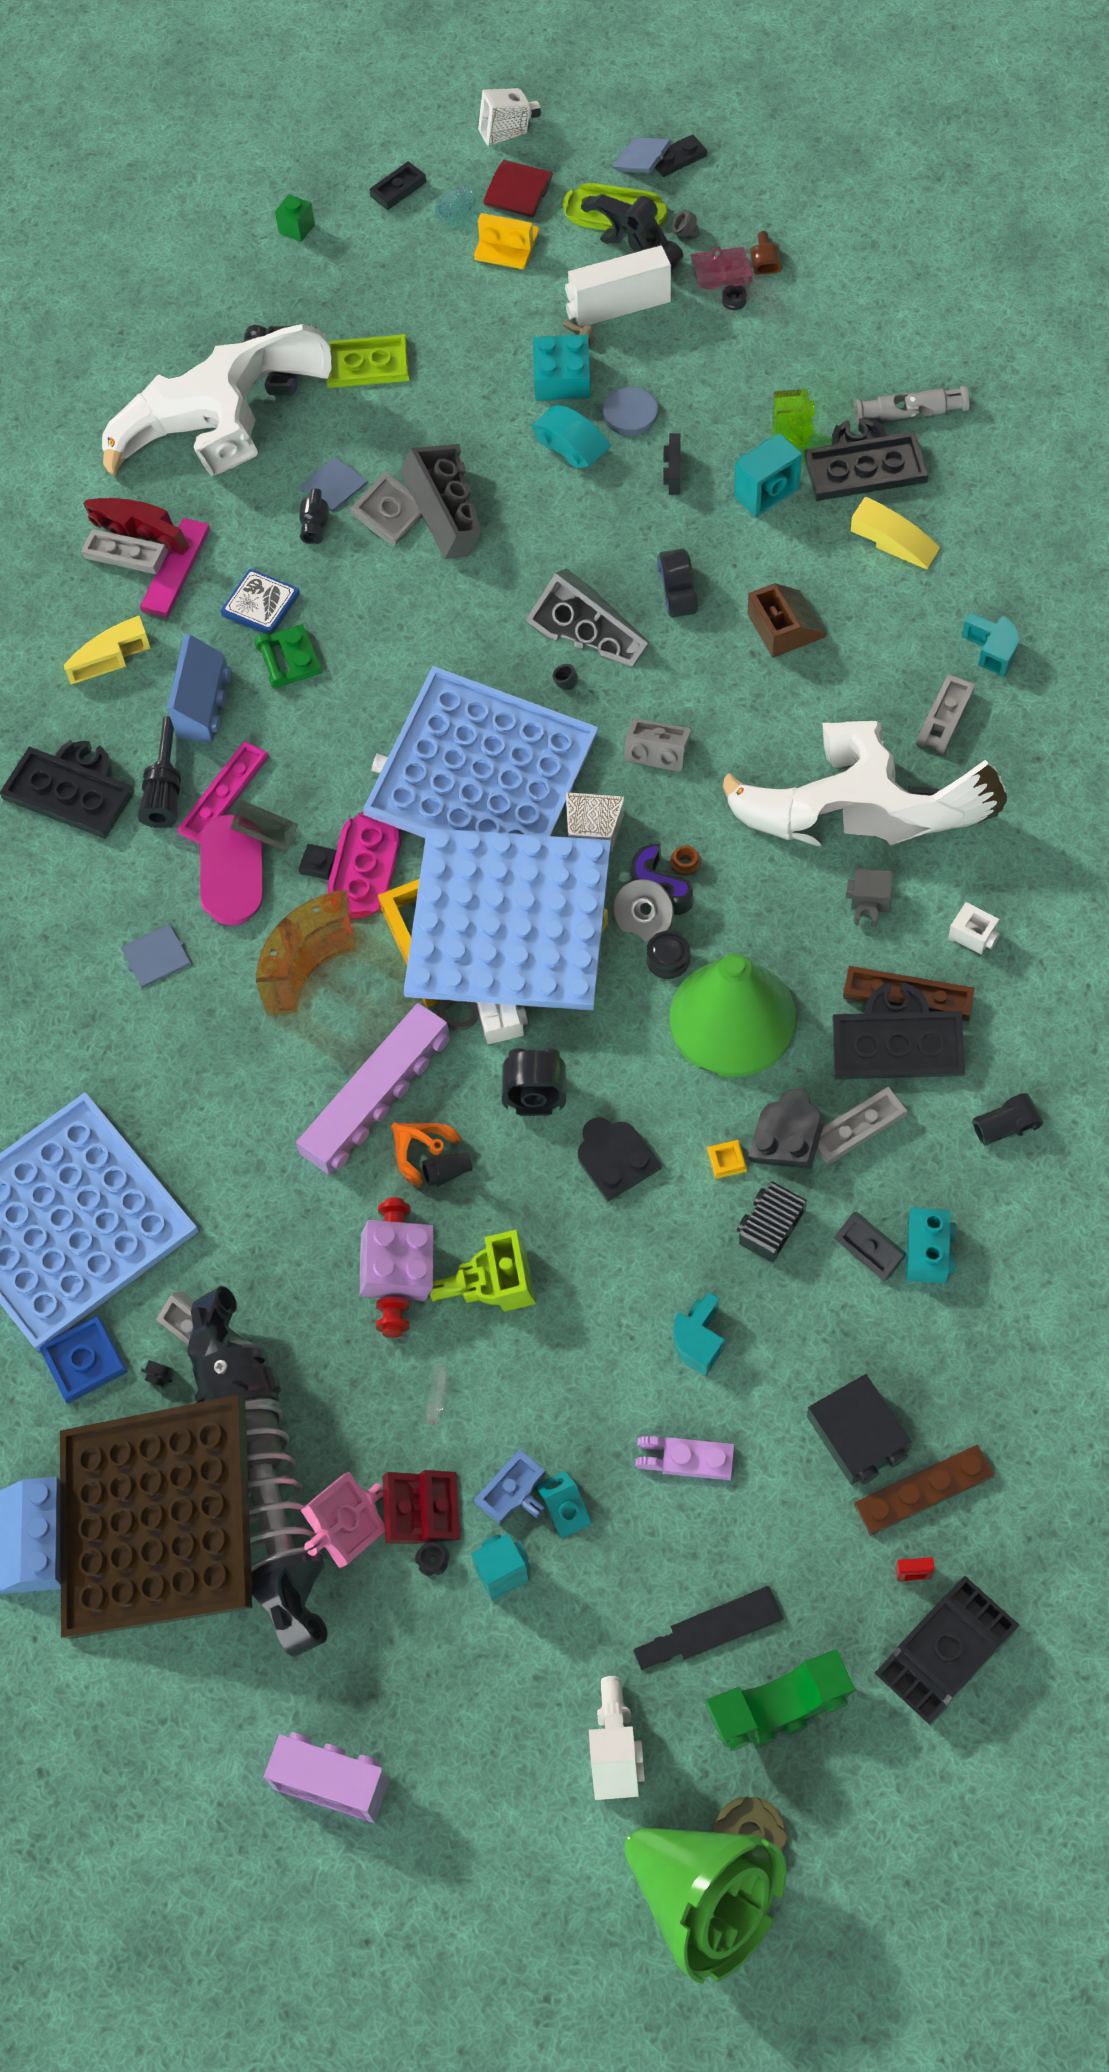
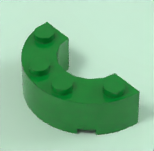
(781, 1704)

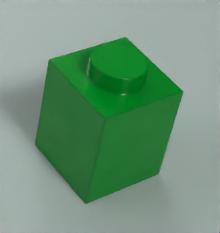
(294, 217)

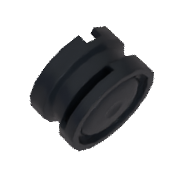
(668, 954)

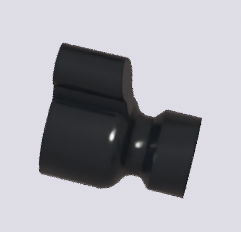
(313, 517)

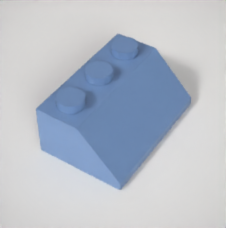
(198, 691)
(30, 1536)

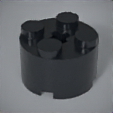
(534, 1081)

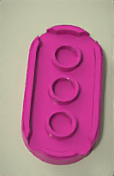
(365, 862)
(229, 873)

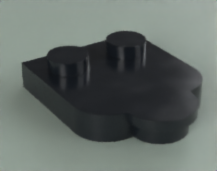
(787, 1132)
(615, 1156)

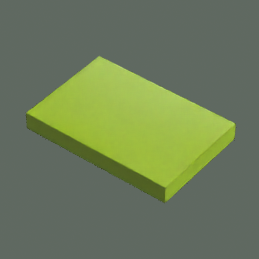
(368, 361)

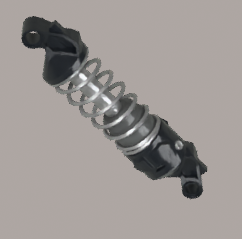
(230, 1367)

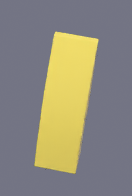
(893, 533)
(107, 651)

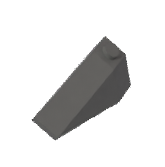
(581, 615)

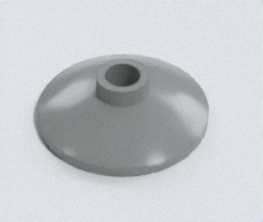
(630, 912)

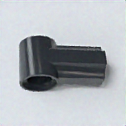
(1012, 1118)

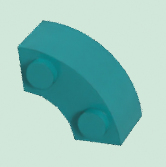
(571, 436)

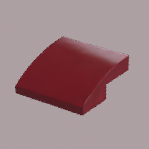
(517, 188)
(421, 1507)

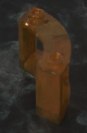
(301, 951)

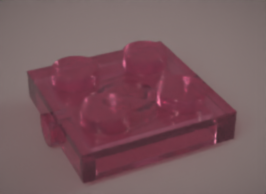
(723, 269)

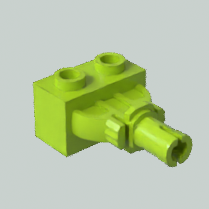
(493, 1275)

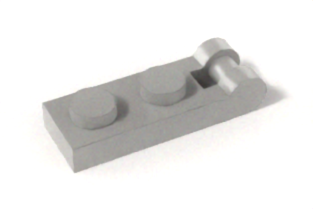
(946, 713)

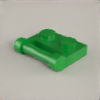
(297, 653)

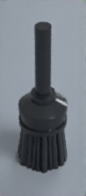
(161, 785)

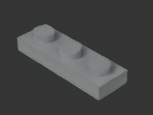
(124, 551)
(860, 1125)

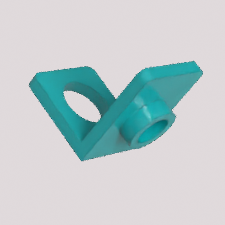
(564, 1504)

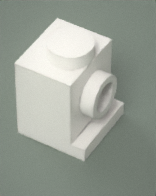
(974, 929)

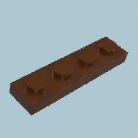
(939, 995)
(923, 1490)

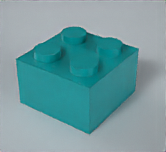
(561, 367)
(767, 474)

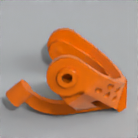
(406, 1132)

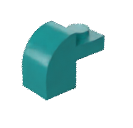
(997, 639)
(692, 1339)

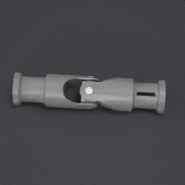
(926, 402)

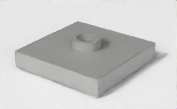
(387, 509)

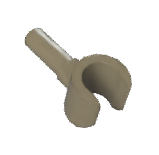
(587, 329)

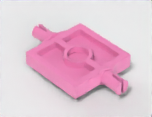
(344, 1519)

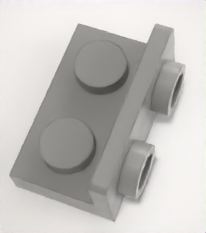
(656, 744)

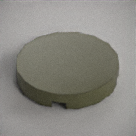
(756, 1811)

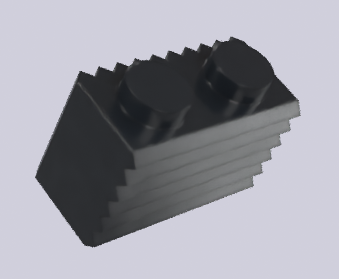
(771, 1221)

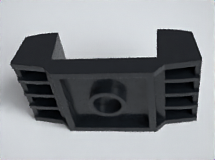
(946, 1649)

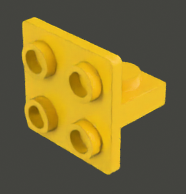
(505, 241)

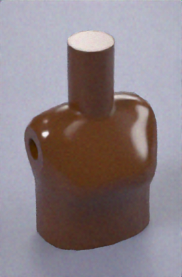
(765, 255)

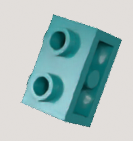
(929, 1245)
(501, 1565)

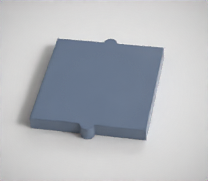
(642, 155)
(336, 482)
(155, 955)

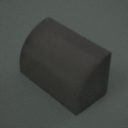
(263, 826)

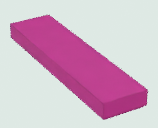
(175, 570)
(224, 790)

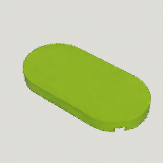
(598, 220)

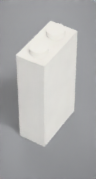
(619, 286)

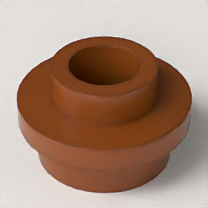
(685, 852)

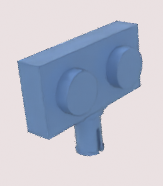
(512, 1489)

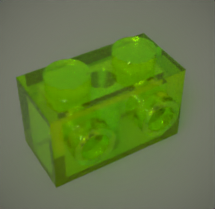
(792, 416)

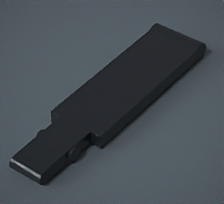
(712, 1628)

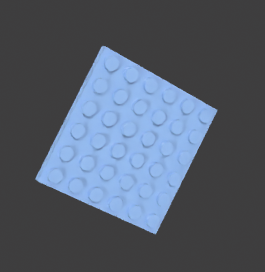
(479, 762)
(508, 919)
(77, 1220)

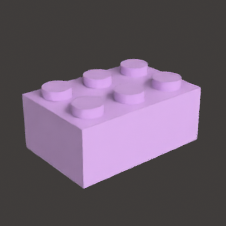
(327, 1776)

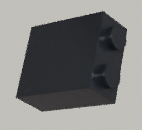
(859, 1430)

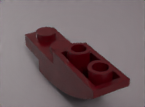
(136, 519)

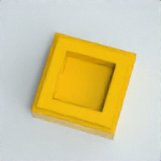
(726, 1159)

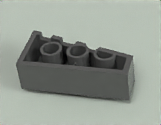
(442, 497)

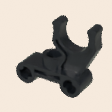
(636, 221)

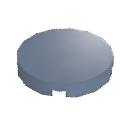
(630, 410)

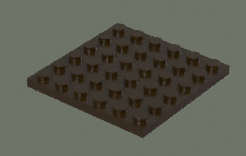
(155, 1518)

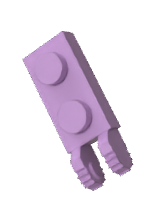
(688, 1457)

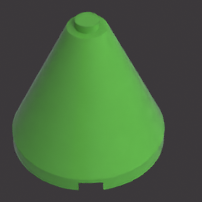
(732, 1017)
(707, 1894)

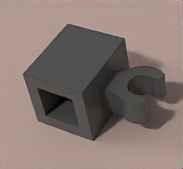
(870, 893)

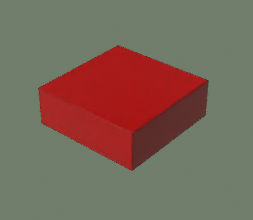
(914, 1569)

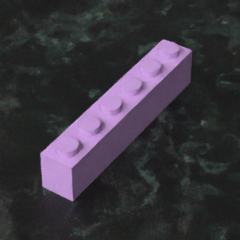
(373, 1089)

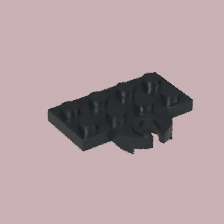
(865, 461)
(69, 788)
(898, 1039)

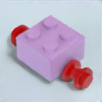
(395, 1264)

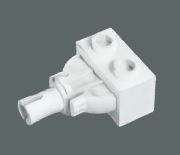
(613, 1752)

